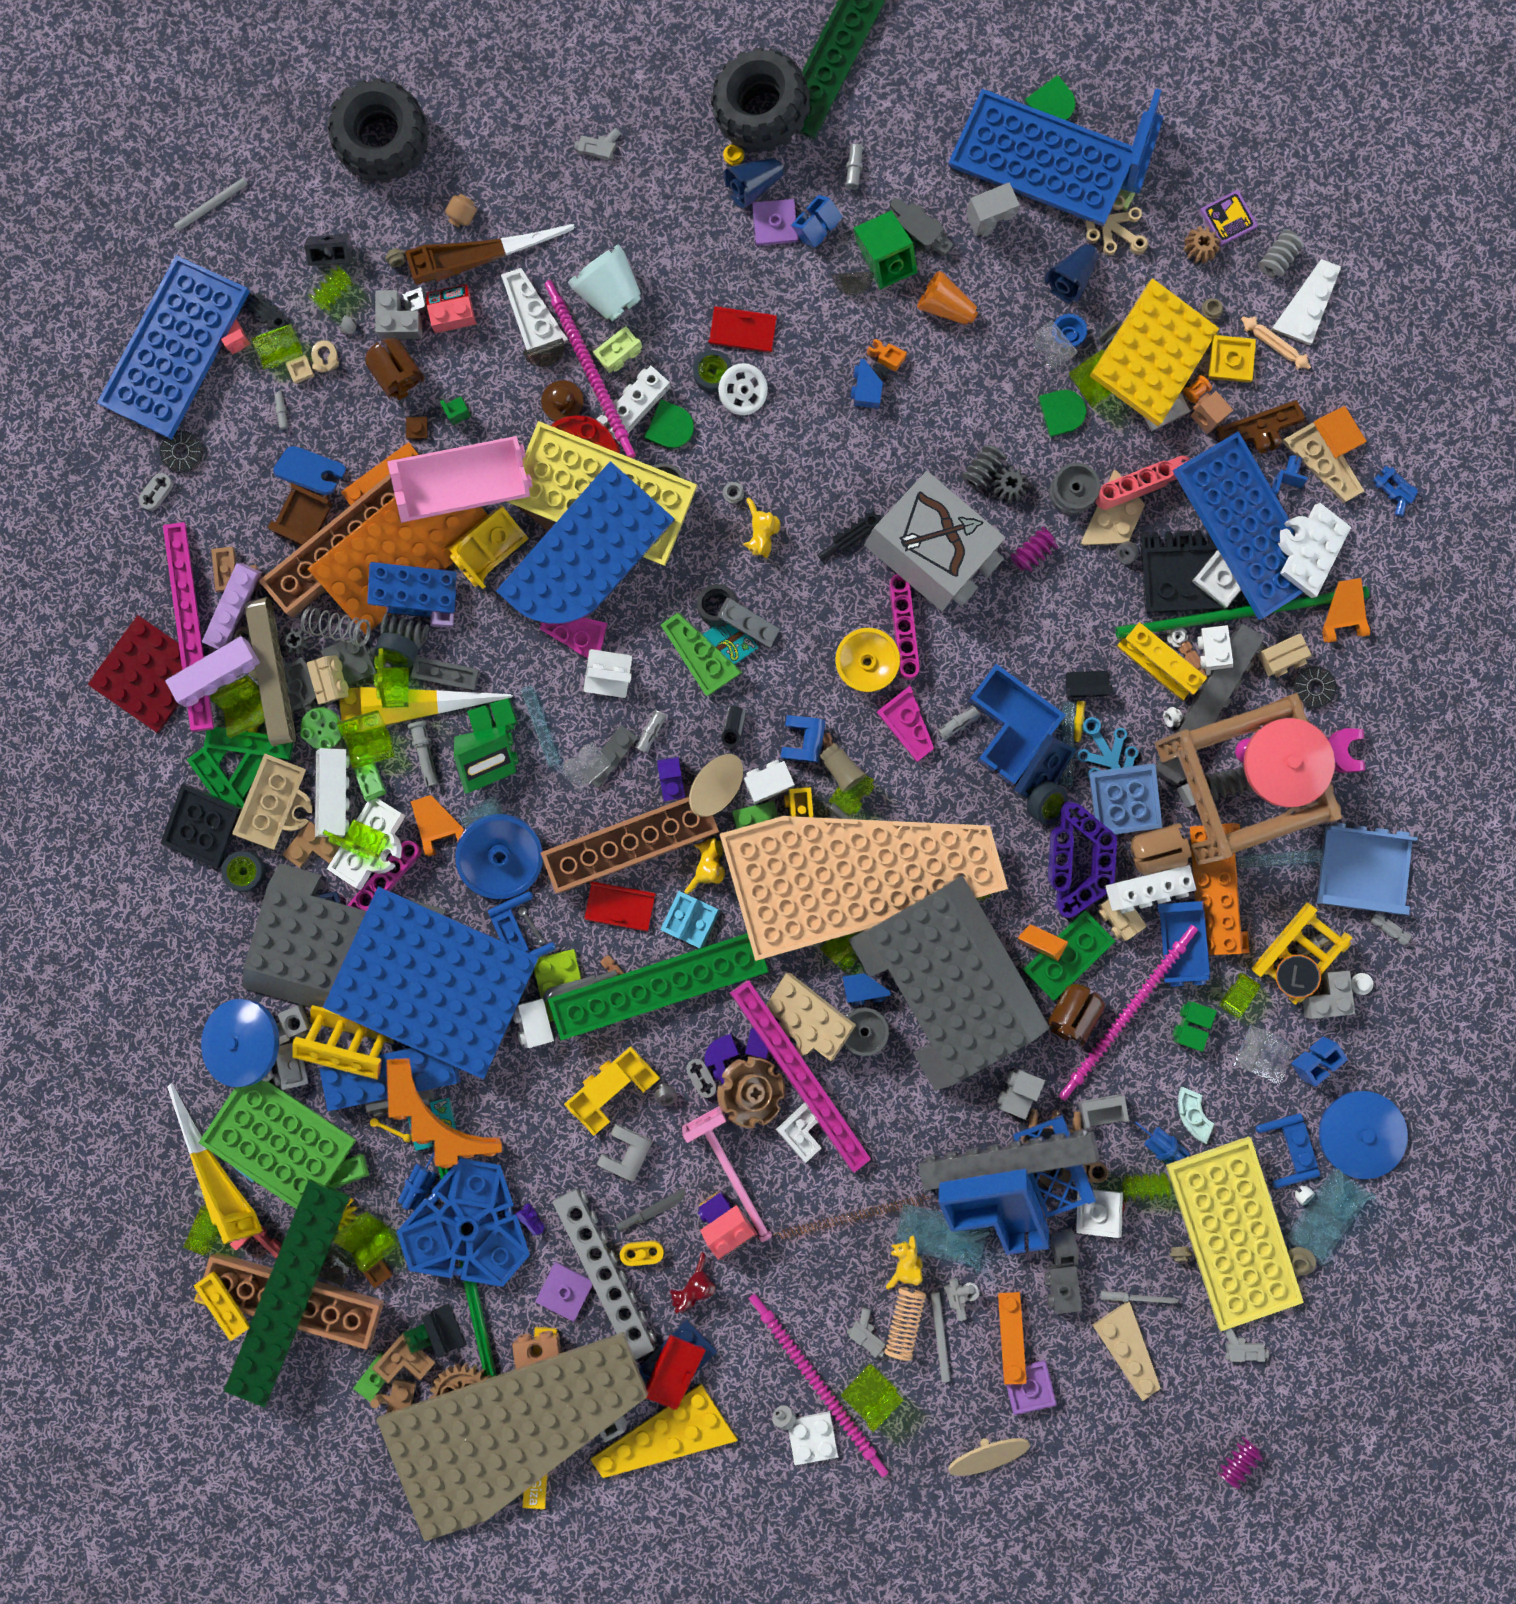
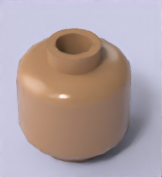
(460, 210)

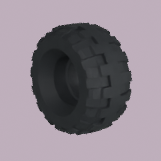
(754, 75)
(369, 103)

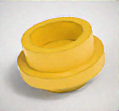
(733, 155)

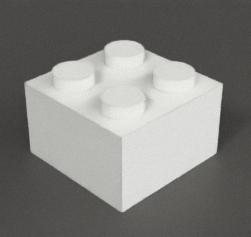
(768, 782)

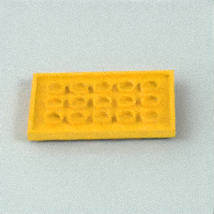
(1154, 352)

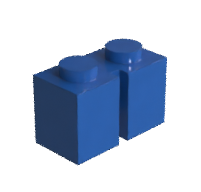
(823, 218)
(1323, 1053)

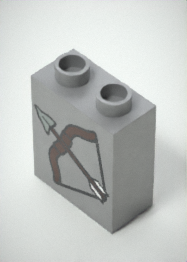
(936, 542)

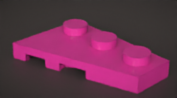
(579, 634)
(906, 723)

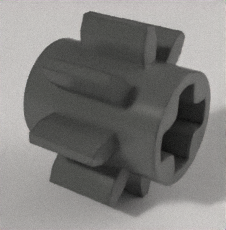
(290, 638)

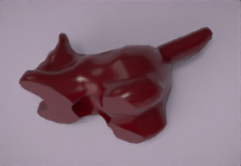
(697, 1288)

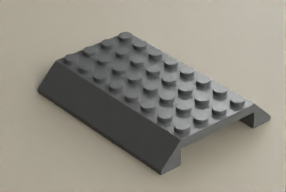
(300, 939)
(953, 982)

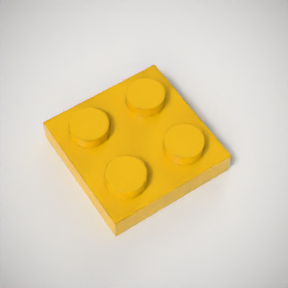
(1232, 358)

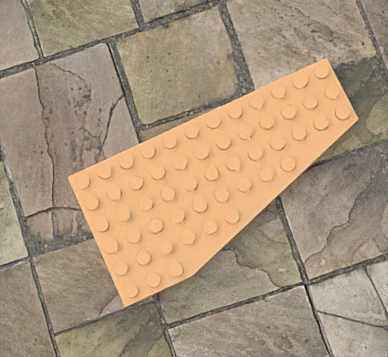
(840, 876)

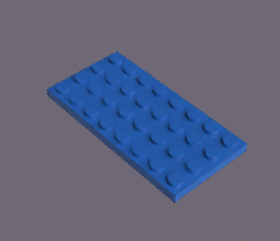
(1042, 157)
(173, 347)
(1241, 520)

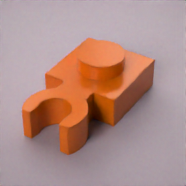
(889, 356)

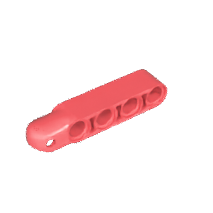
(1135, 485)

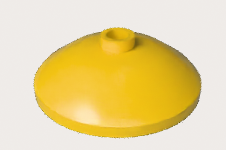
(867, 644)

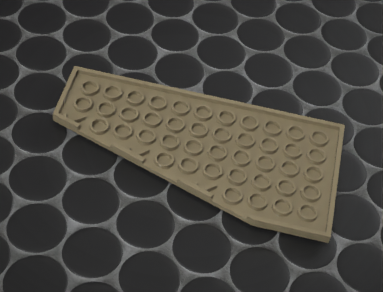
(496, 1438)

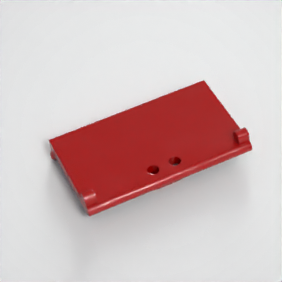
(742, 332)
(614, 904)
(669, 1377)

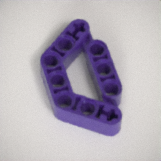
(1064, 893)

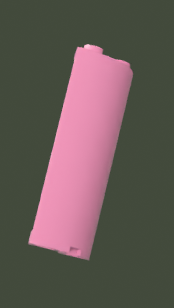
(459, 478)

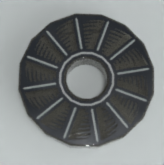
(190, 460)
(1323, 678)

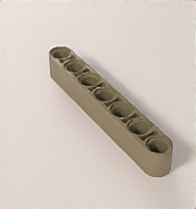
(270, 671)

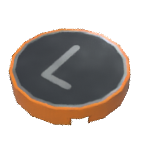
(1298, 976)

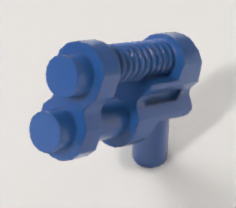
(1403, 493)

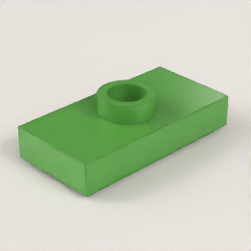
(370, 781)
(349, 1171)
(370, 1382)

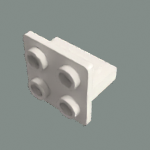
(607, 673)

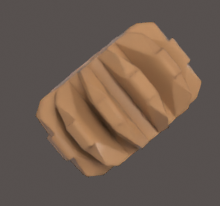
(1205, 251)

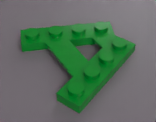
(217, 743)

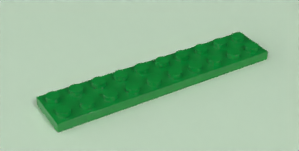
(655, 986)

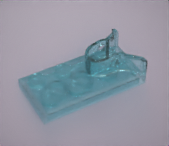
(1328, 1215)
(936, 1239)

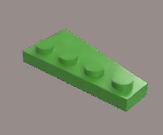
(701, 657)

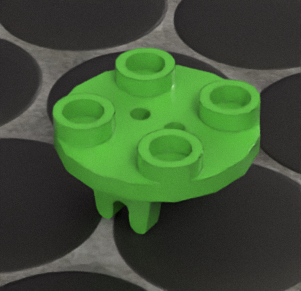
(312, 724)

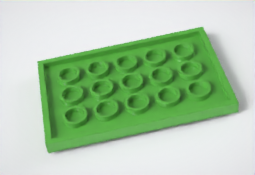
(276, 1140)

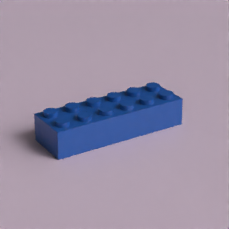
(350, 1089)

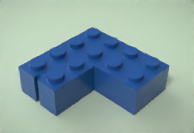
(1024, 722)
(997, 1201)

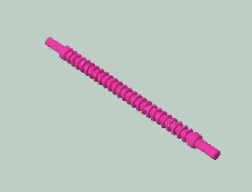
(589, 368)
(869, 1452)

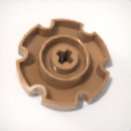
(751, 1092)

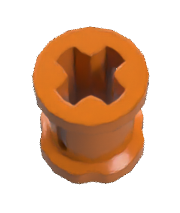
(1197, 389)

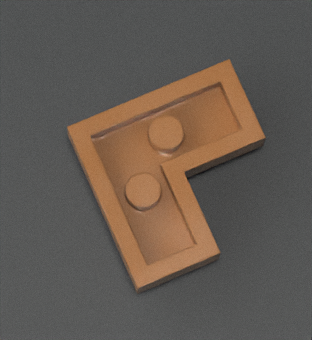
(223, 565)
(307, 843)
(398, 1357)

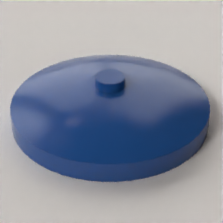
(499, 856)
(240, 1043)
(1363, 1134)

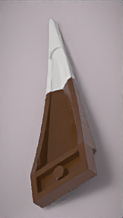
(447, 260)

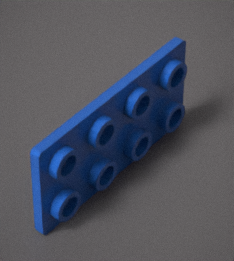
(411, 589)

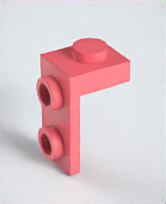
(236, 338)
(272, 1246)

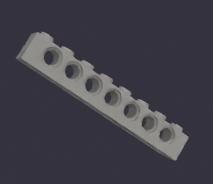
(575, 1199)

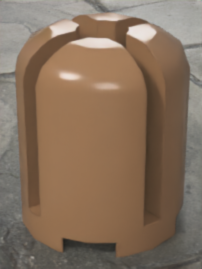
(1160, 850)

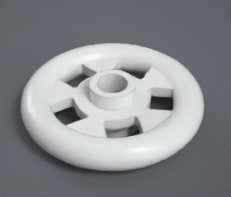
(728, 399)

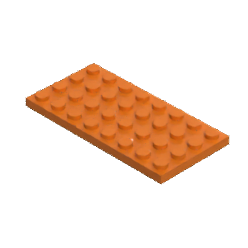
(388, 541)

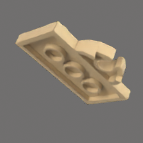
(272, 803)
(809, 1018)

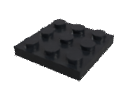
(201, 825)

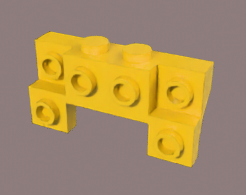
(613, 1077)

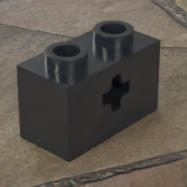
(329, 249)

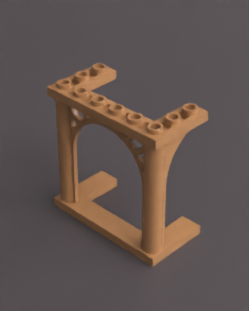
(1222, 845)

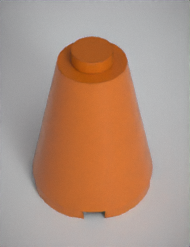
(947, 300)

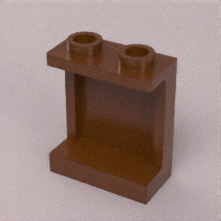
(301, 515)

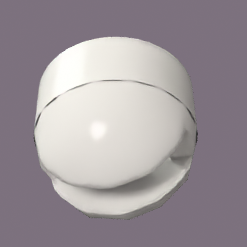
(1305, 1195)
(975, 1295)

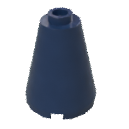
(752, 179)
(1072, 274)

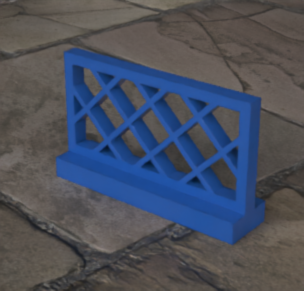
(1145, 143)
(1078, 1173)

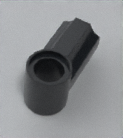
(733, 726)

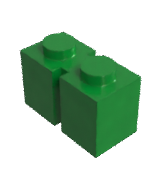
(502, 712)
(1198, 1015)

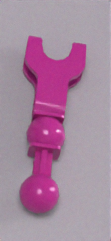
(1339, 742)

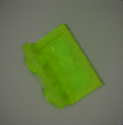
(850, 800)
(840, 951)

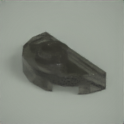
(853, 283)
(545, 354)

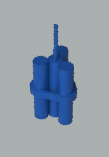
(1164, 1146)
(417, 1186)

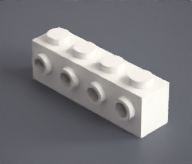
(638, 398)
(331, 792)
(1150, 888)

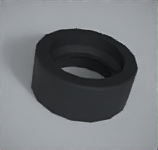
(705, 595)

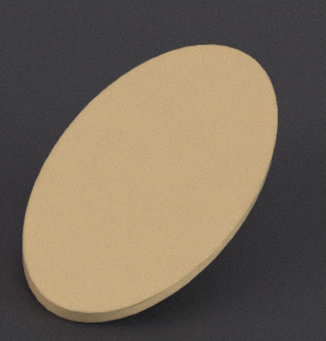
(716, 785)
(988, 1456)

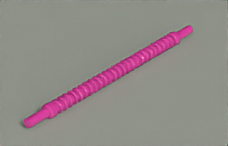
(1078, 1077)

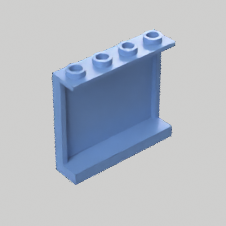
(1365, 869)

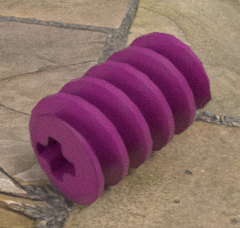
(1033, 550)
(1240, 1463)

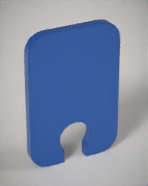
(307, 468)

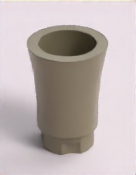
(842, 767)

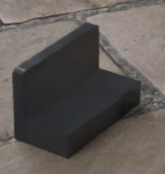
(1088, 684)
(442, 1330)

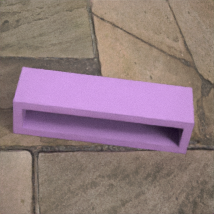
(232, 606)
(212, 672)

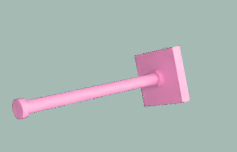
(703, 1126)

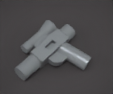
(958, 1296)

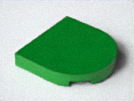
(1053, 99)
(1062, 411)
(670, 426)

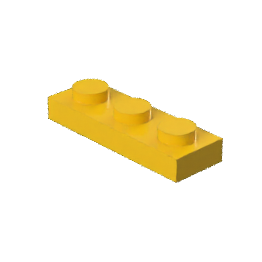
(222, 1306)

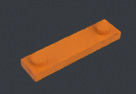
(375, 475)
(1012, 1338)

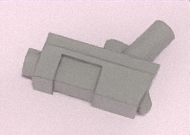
(601, 148)
(862, 1334)
(1240, 1351)

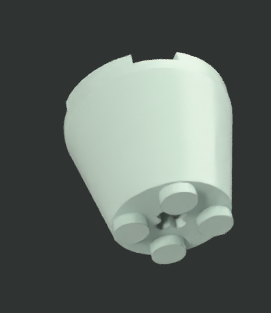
(608, 284)

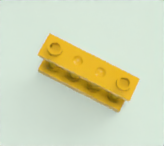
(1161, 662)
(1293, 933)
(337, 1057)

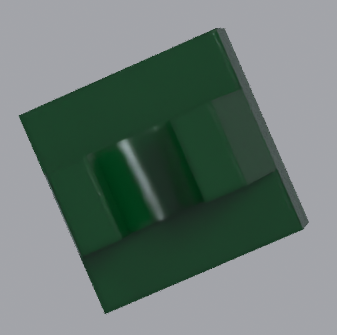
(417, 1339)

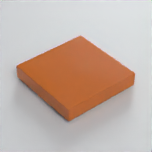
(1339, 432)

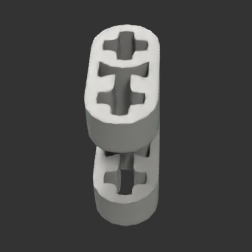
(634, 1156)

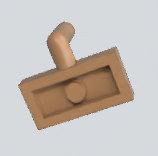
(400, 1397)

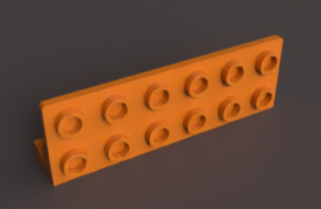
(1218, 888)

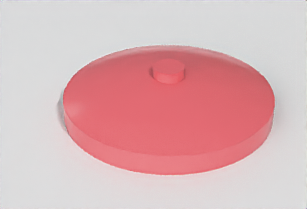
(1289, 762)

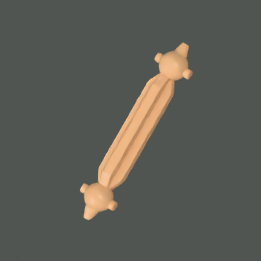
(1276, 343)

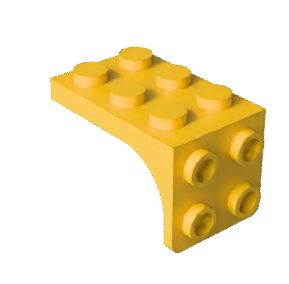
(487, 545)

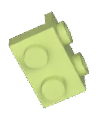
(617, 350)

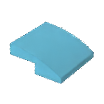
(681, 914)

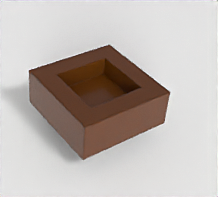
(416, 428)
(378, 1273)

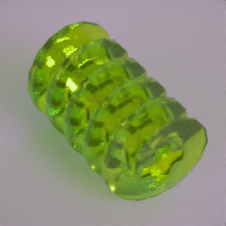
(331, 288)
(1146, 1186)

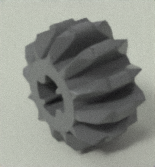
(1009, 492)

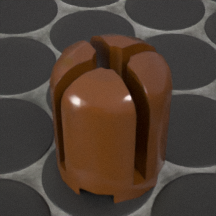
(393, 368)
(1076, 1013)

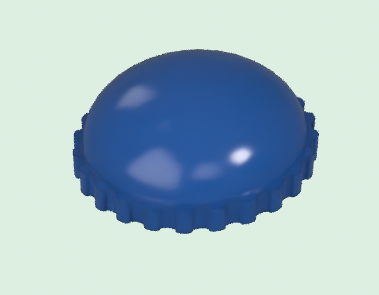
(1073, 328)

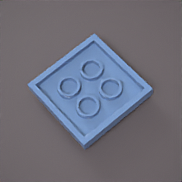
(1126, 798)

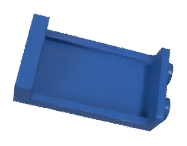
(1194, 963)

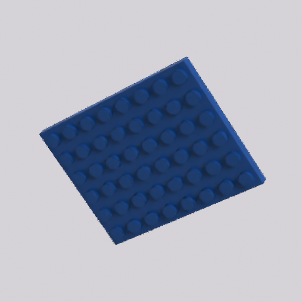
(431, 982)

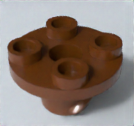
(562, 400)

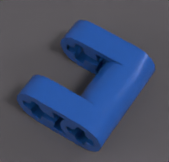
(812, 741)

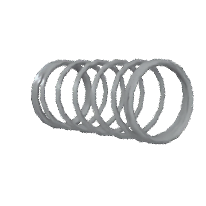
(318, 617)

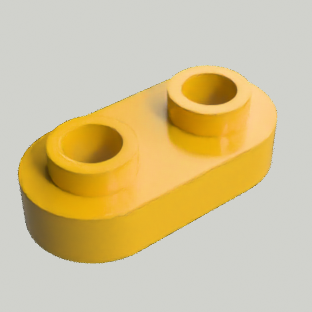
(642, 1254)

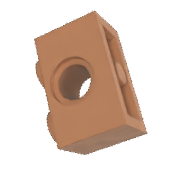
(1210, 411)
(523, 1348)

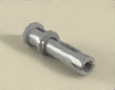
(422, 744)

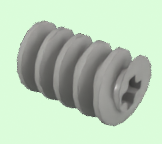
(1281, 254)

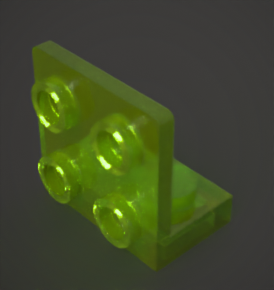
(1089, 388)
(391, 683)
(240, 705)
(366, 739)
(361, 838)
(366, 1240)
(872, 1396)

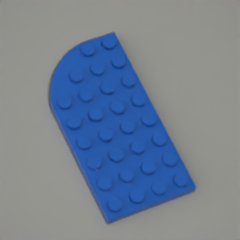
(587, 550)

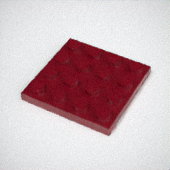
(137, 672)

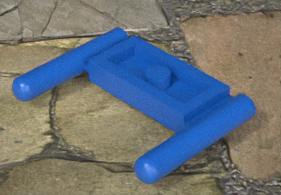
(508, 928)
(1298, 1146)

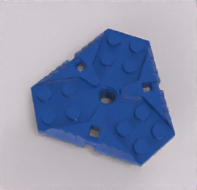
(470, 1194)

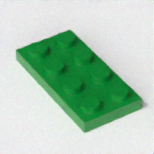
(1085, 945)

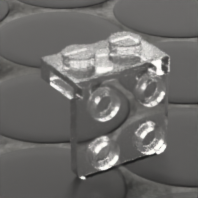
(1265, 1054)

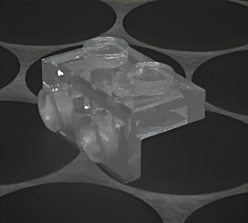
(1053, 346)
(585, 766)

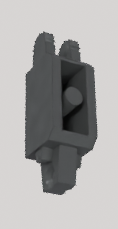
(921, 228)

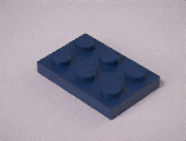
(1046, 765)
(686, 1332)

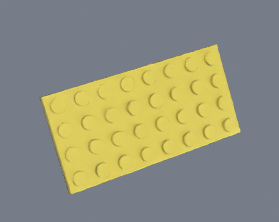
(566, 465)
(1234, 1233)

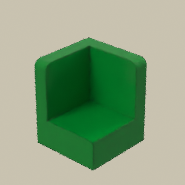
(456, 410)

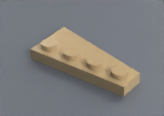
(1319, 459)
(1125, 1343)

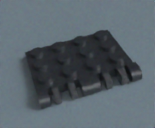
(1171, 570)

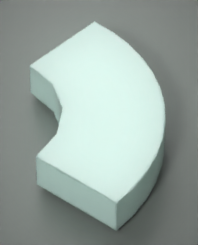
(1192, 1115)

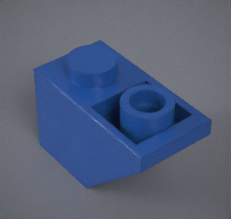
(868, 388)
(862, 987)

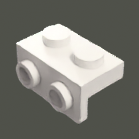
(1216, 649)

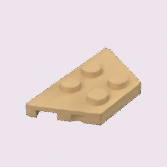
(1113, 524)

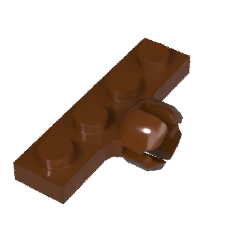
(1264, 426)

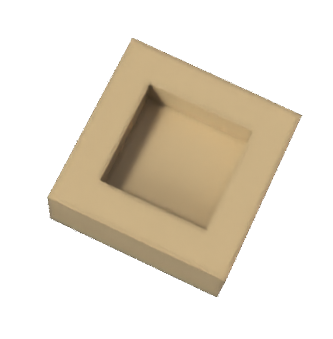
(300, 369)

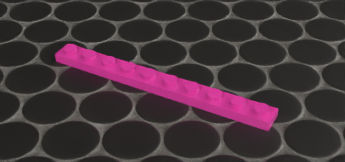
(186, 615)
(800, 1076)

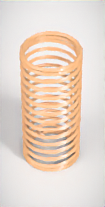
(906, 1354)

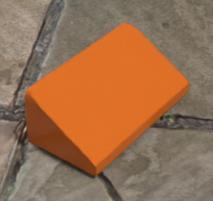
(1043, 942)

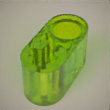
(1239, 995)

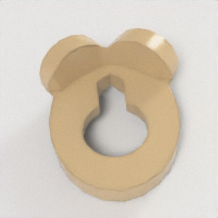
(318, 364)

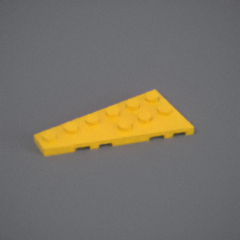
(668, 1435)

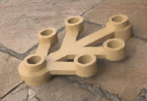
(1112, 225)

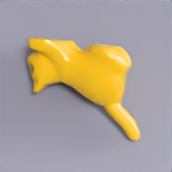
(763, 526)
(708, 868)
(909, 1264)

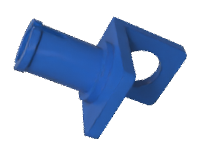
(1290, 476)

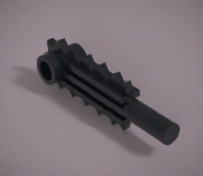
(263, 309)
(851, 535)

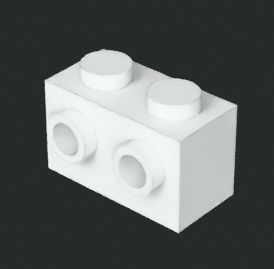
(533, 1023)

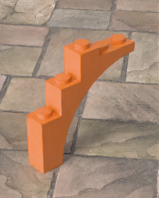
(425, 1126)

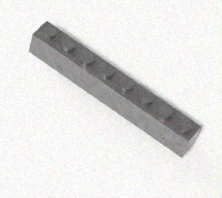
(1215, 695)
(1033, 1156)

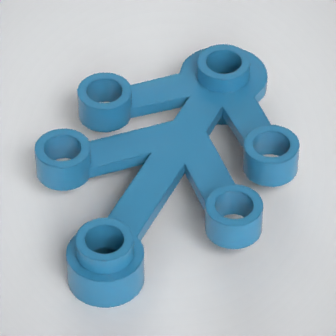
(1109, 757)

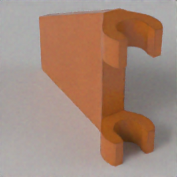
(1346, 610)
(434, 823)

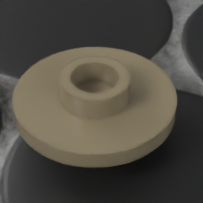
(1302, 1260)

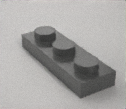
(748, 622)
(445, 673)
(614, 751)
(380, 1107)

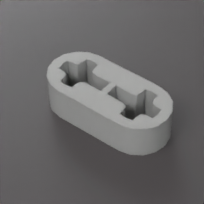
(152, 488)
(697, 1081)

